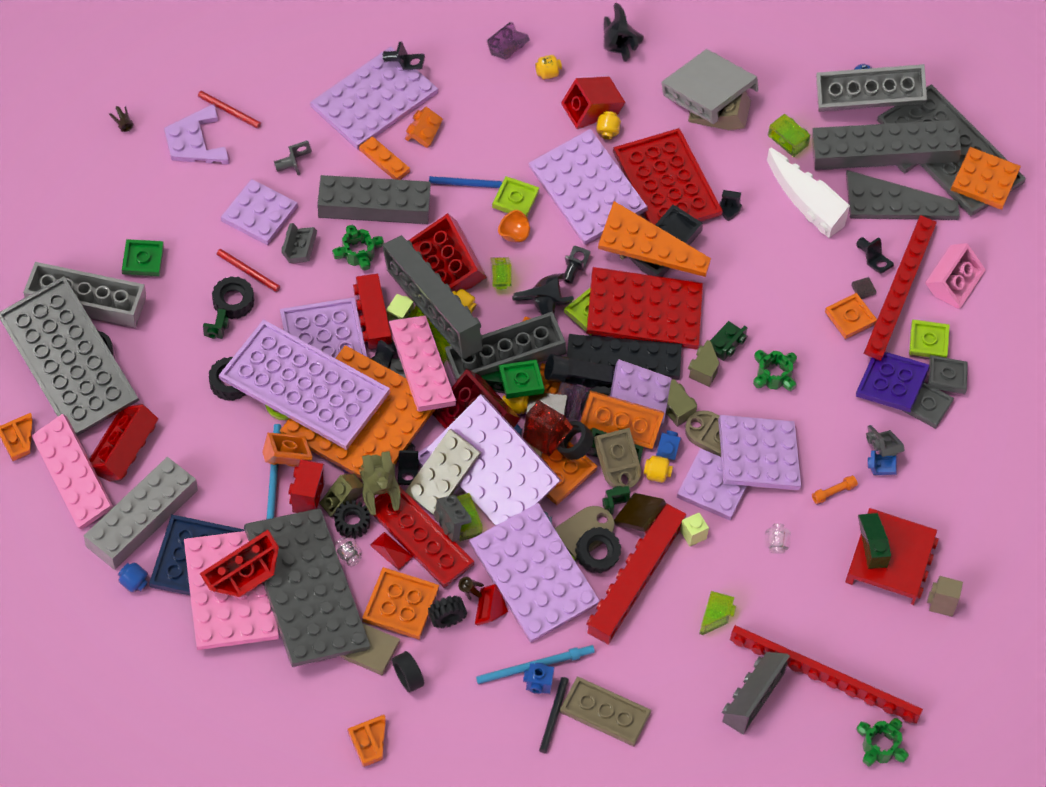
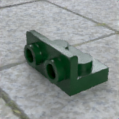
(728, 339)

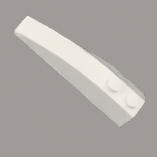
(811, 197)

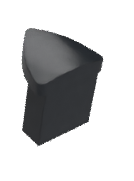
(730, 204)

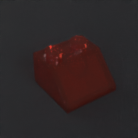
(545, 428)

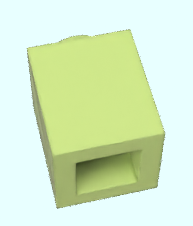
(399, 308)
(694, 529)

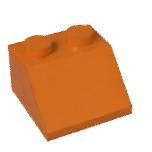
(286, 449)

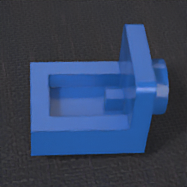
(668, 445)
(882, 465)

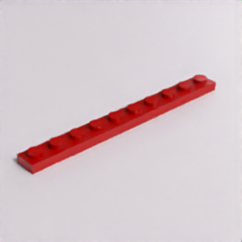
(900, 288)
(830, 676)

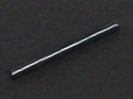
(553, 715)

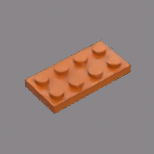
(615, 414)

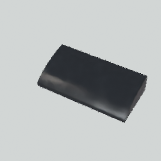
(680, 226)

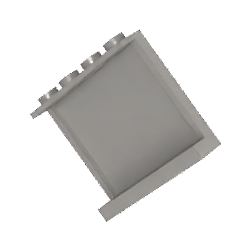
(708, 84)

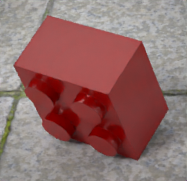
(307, 487)

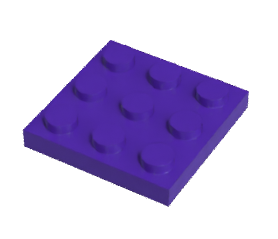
(893, 381)

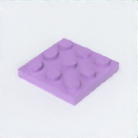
(259, 212)
(640, 386)
(706, 487)

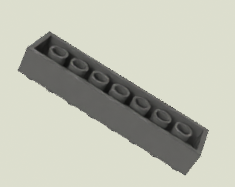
(886, 144)
(433, 297)

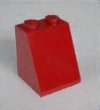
(590, 99)

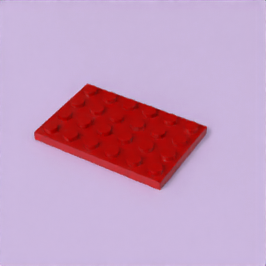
(667, 174)
(644, 307)

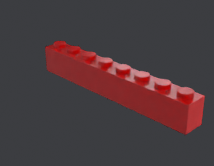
(635, 575)

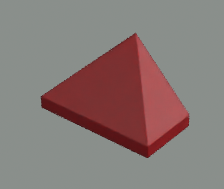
(391, 551)
(490, 605)

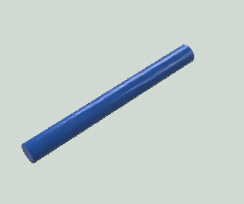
(465, 182)

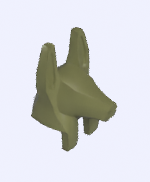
(379, 478)

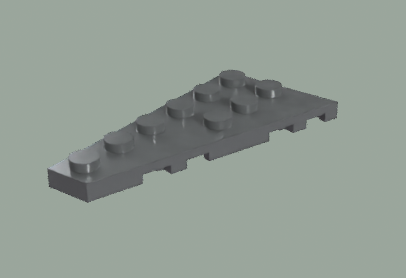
(886, 200)

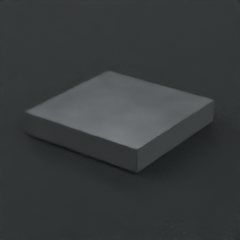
(947, 374)
(931, 405)

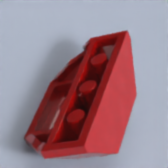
(244, 567)

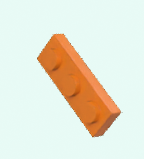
(384, 159)

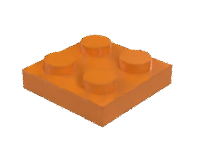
(850, 315)

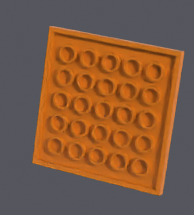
(389, 429)

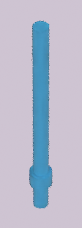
(273, 483)
(573, 654)

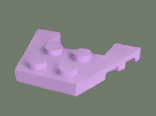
(187, 142)

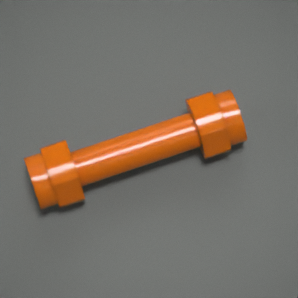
(848, 483)

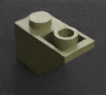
(705, 366)
(679, 404)
(344, 489)

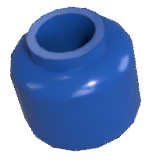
(133, 577)

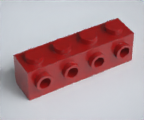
(372, 310)

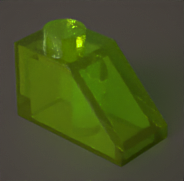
(500, 272)
(717, 612)

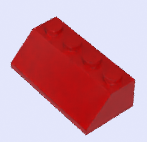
(122, 442)

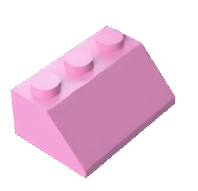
(955, 275)

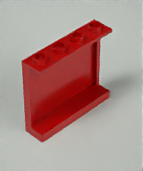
(910, 554)

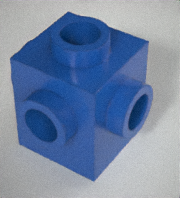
(539, 678)

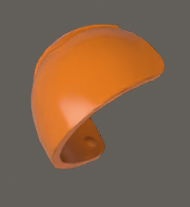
(514, 226)

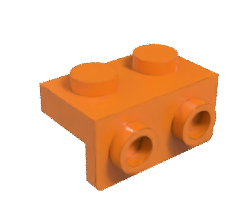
(424, 126)

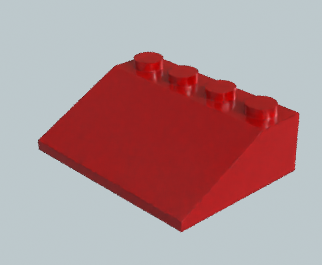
(449, 254)

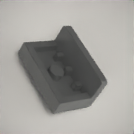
(298, 243)
(885, 442)
(451, 516)

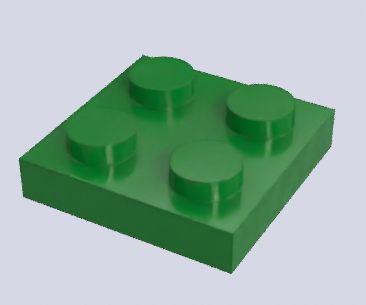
(142, 257)
(521, 379)

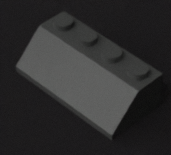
(755, 691)

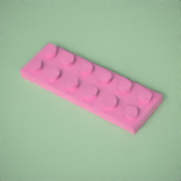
(422, 363)
(72, 471)

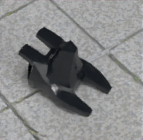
(620, 34)
(545, 294)

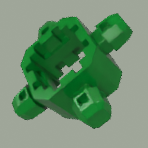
(363, 257)
(775, 382)
(891, 732)

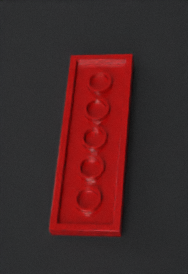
(422, 538)

